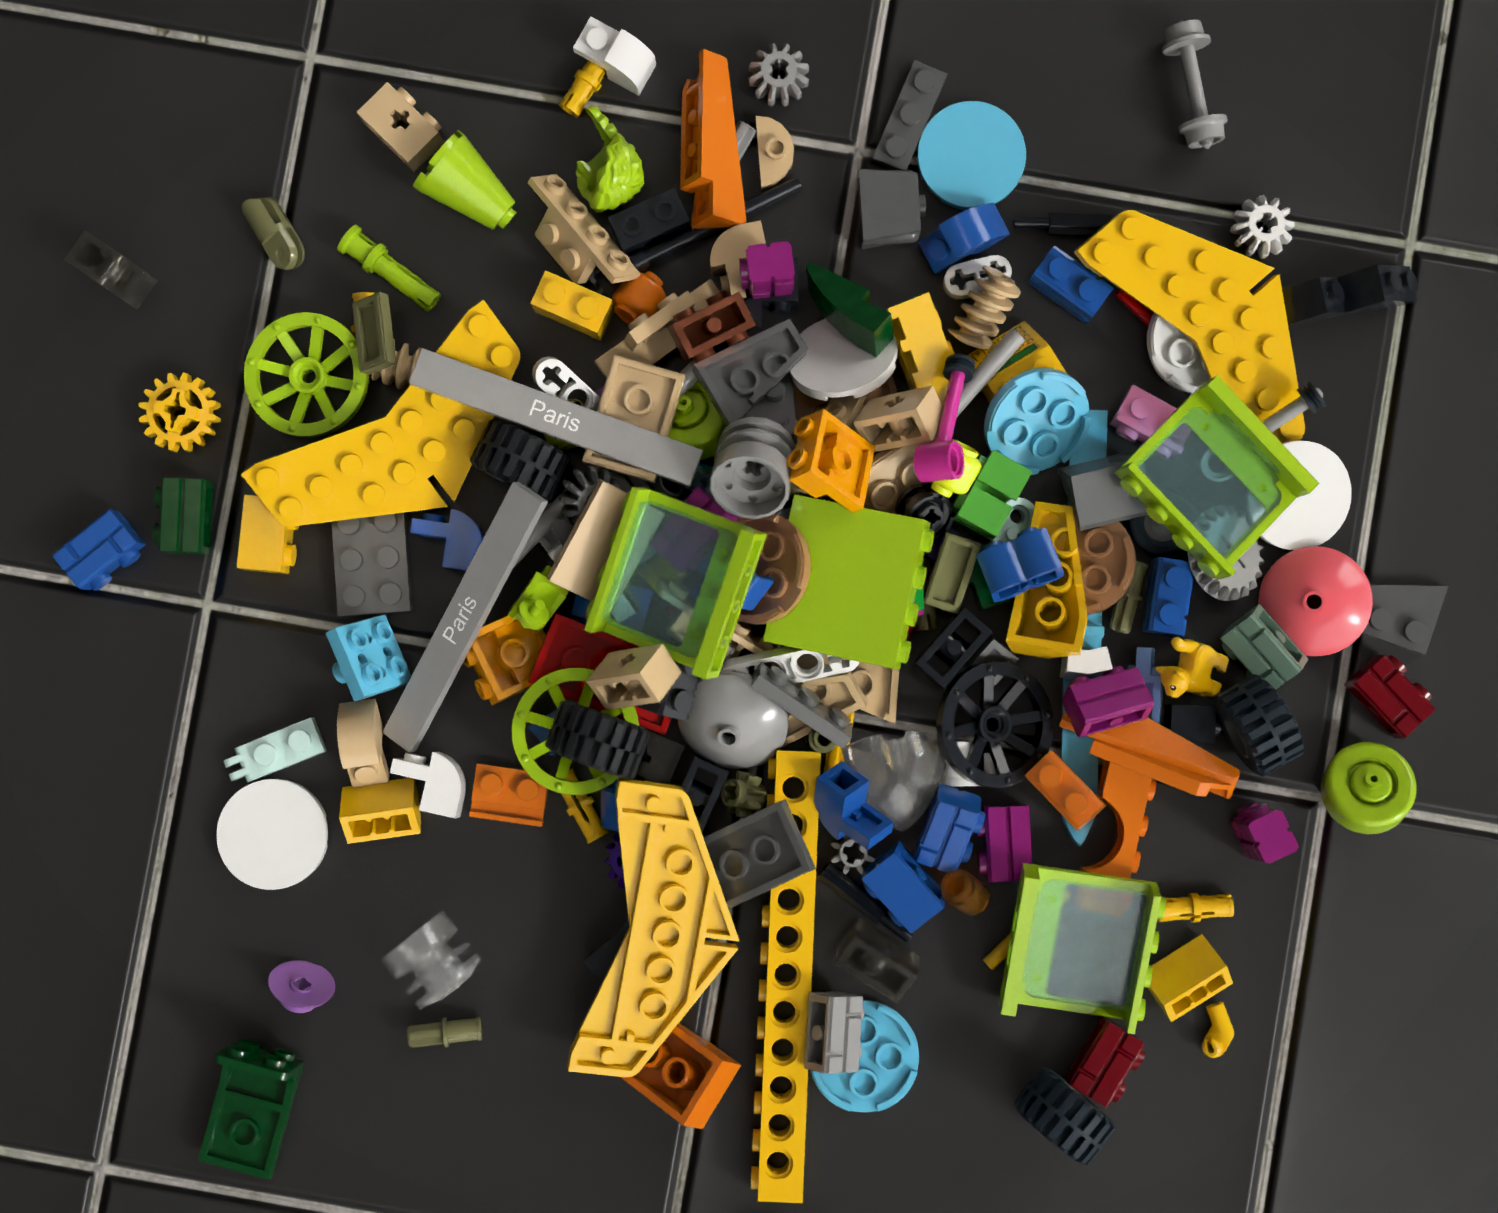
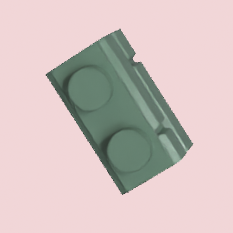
(1263, 647)

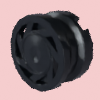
(927, 506)

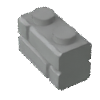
(833, 1032)

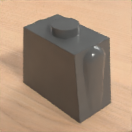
(889, 207)

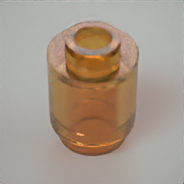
(965, 892)

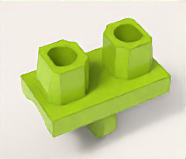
(538, 601)

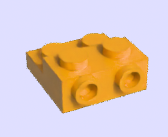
(831, 460)
(503, 658)

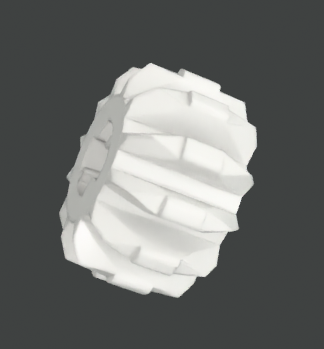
(1271, 217)

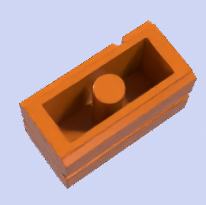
(1065, 790)

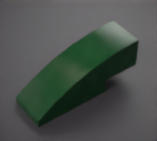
(850, 310)

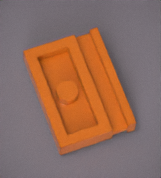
(507, 796)

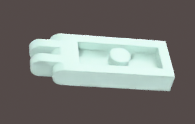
(277, 751)

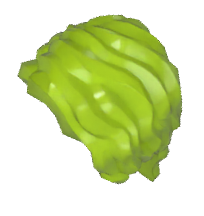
(615, 171)

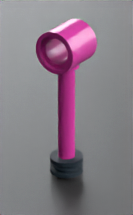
(943, 457)

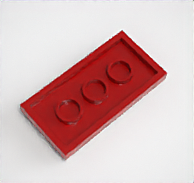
(572, 647)

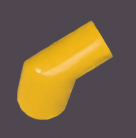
(1220, 1032)

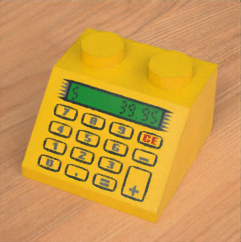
(1030, 355)

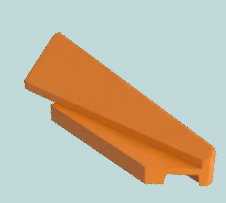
(710, 147)
(1163, 757)

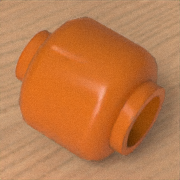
(638, 297)

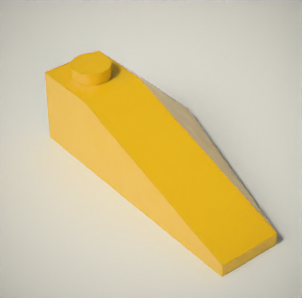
(1052, 617)

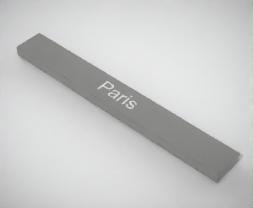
(556, 417)
(465, 616)

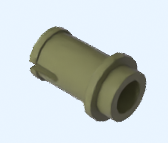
(823, 747)

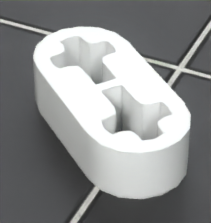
(974, 269)

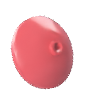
(1343, 593)

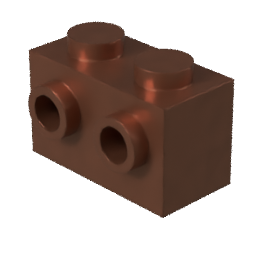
(722, 320)

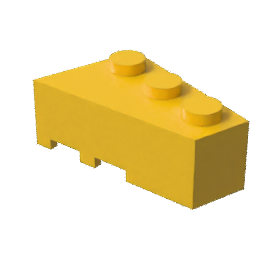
(921, 344)

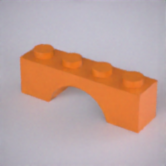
(1127, 797)

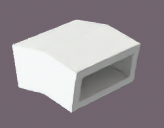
(1089, 663)

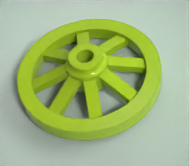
(299, 372)
(526, 757)

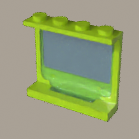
(1215, 477)
(675, 579)
(1081, 943)

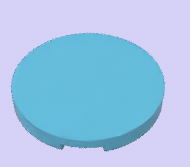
(971, 155)
(1038, 419)
(885, 1067)

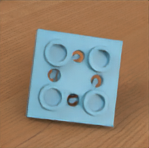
(362, 658)

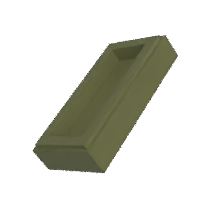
(374, 333)
(951, 572)

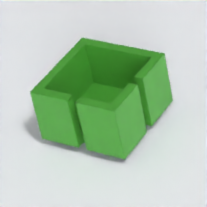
(983, 507)

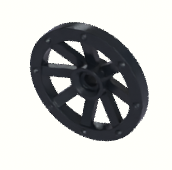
(999, 724)

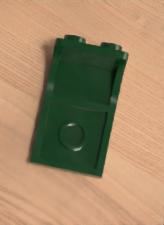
(251, 1108)

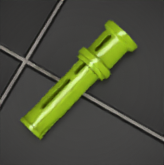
(376, 259)

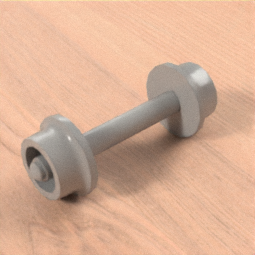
(1184, 40)

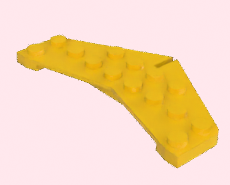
(1208, 299)
(389, 460)
(664, 955)

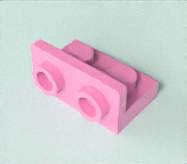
(1140, 415)

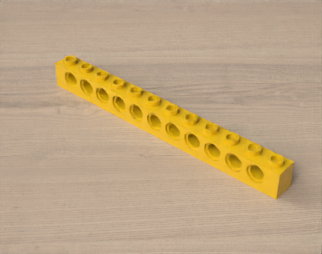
(786, 1182)

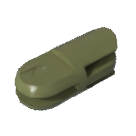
(274, 232)

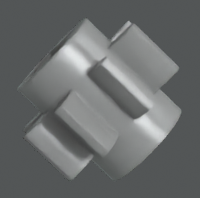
(856, 861)

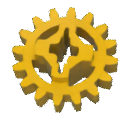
(179, 426)

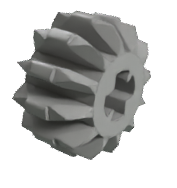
(778, 87)

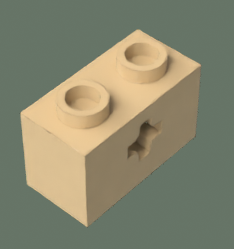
(411, 144)
(900, 418)
(634, 677)

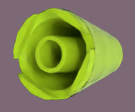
(466, 184)

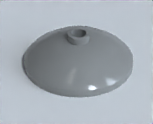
(733, 707)

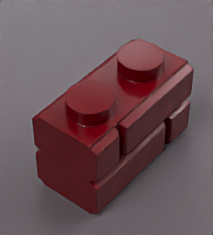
(1390, 695)
(1106, 1062)

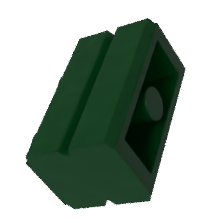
(184, 516)

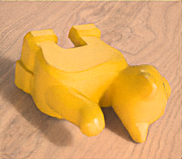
(1193, 669)

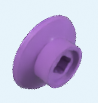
(301, 985)

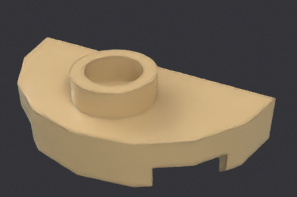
(774, 151)

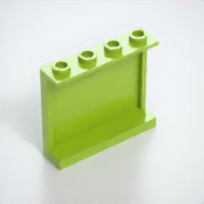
(858, 583)

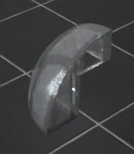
(900, 772)

